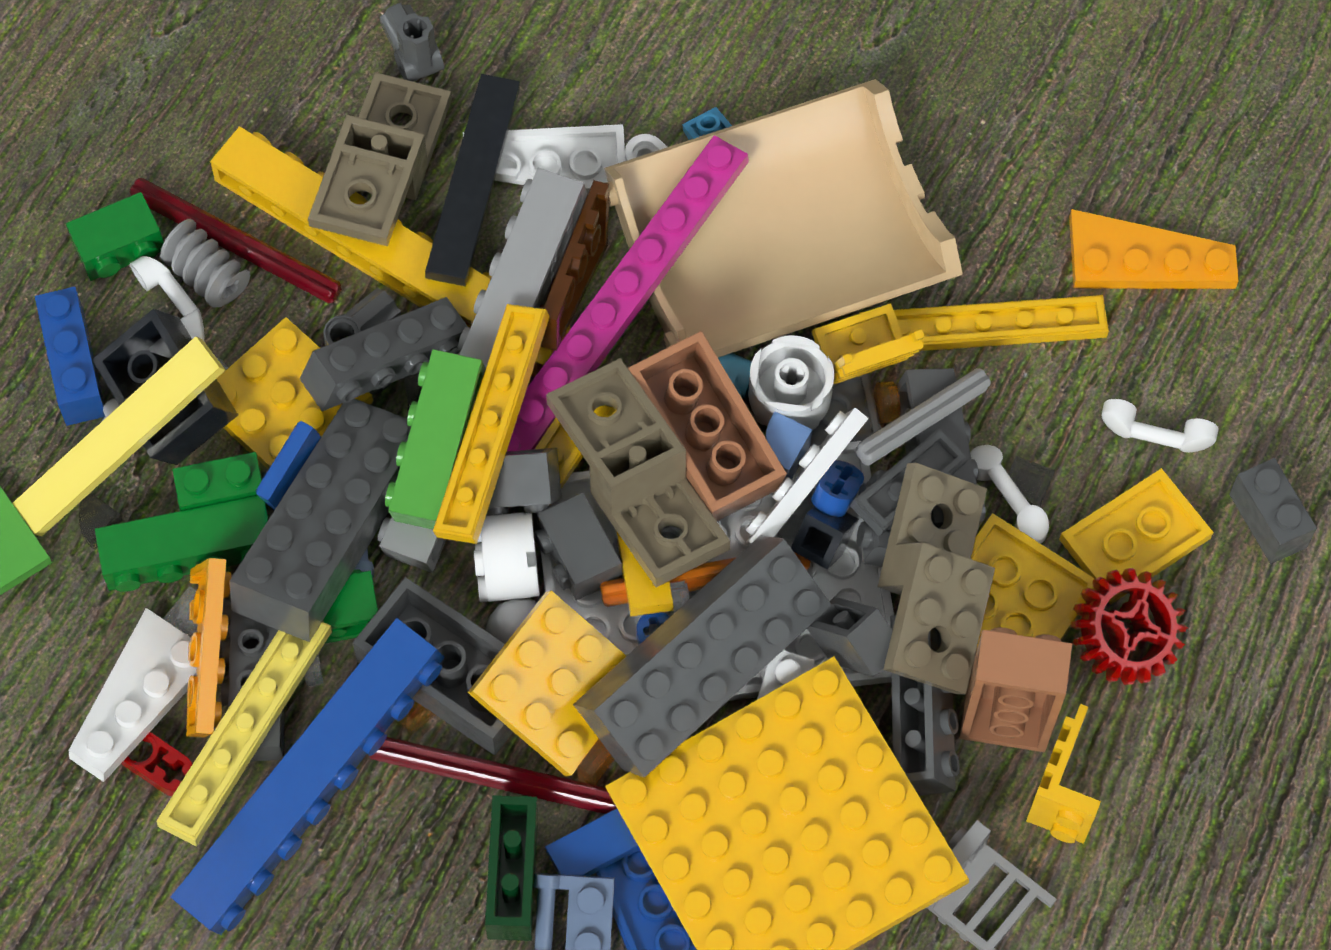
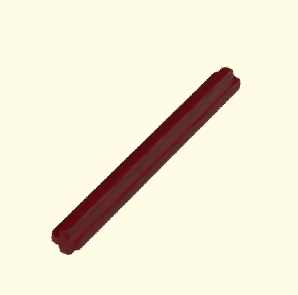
(240, 242)
(495, 775)

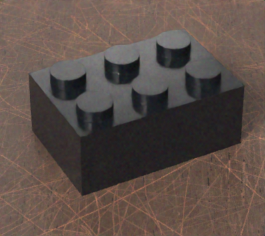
(136, 358)

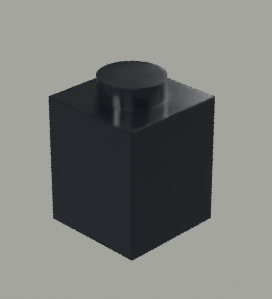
(823, 537)

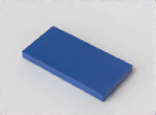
(642, 907)

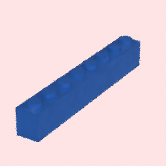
(308, 777)

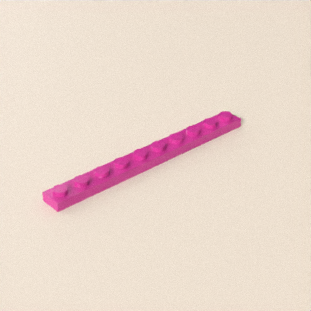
(630, 284)

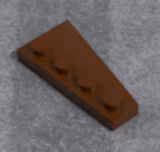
(578, 264)

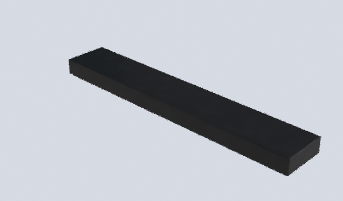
(472, 180)

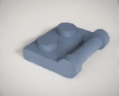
(588, 911)

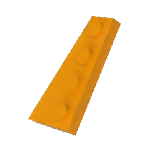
(1138, 256)
(204, 648)

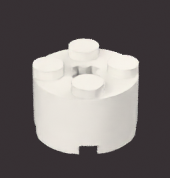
(789, 362)
(506, 558)

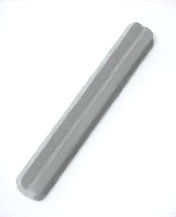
(922, 416)

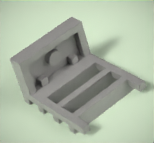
(977, 860)

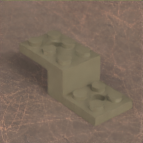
(380, 159)
(638, 472)
(935, 579)

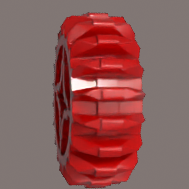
(1114, 657)

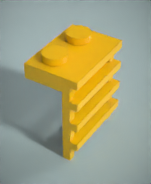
(866, 343)
(1057, 807)

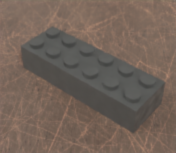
(321, 523)
(702, 655)

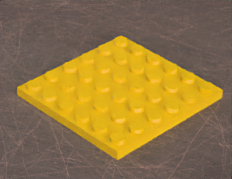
(789, 825)

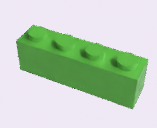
(435, 436)

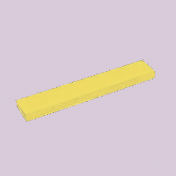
(118, 436)
(239, 734)

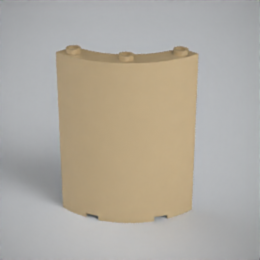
(805, 230)

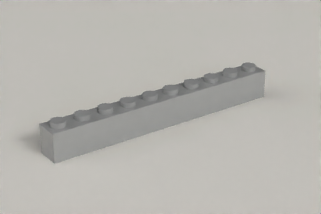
(521, 278)

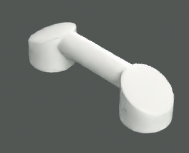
(151, 273)
(1120, 418)
(1030, 518)

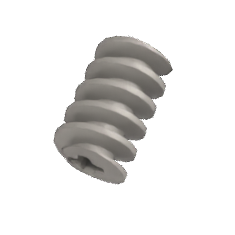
(203, 265)

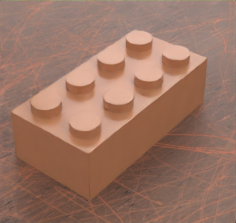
(724, 447)
(1015, 689)

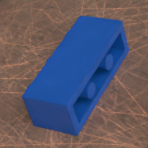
(70, 356)

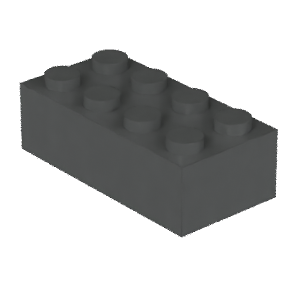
(466, 654)

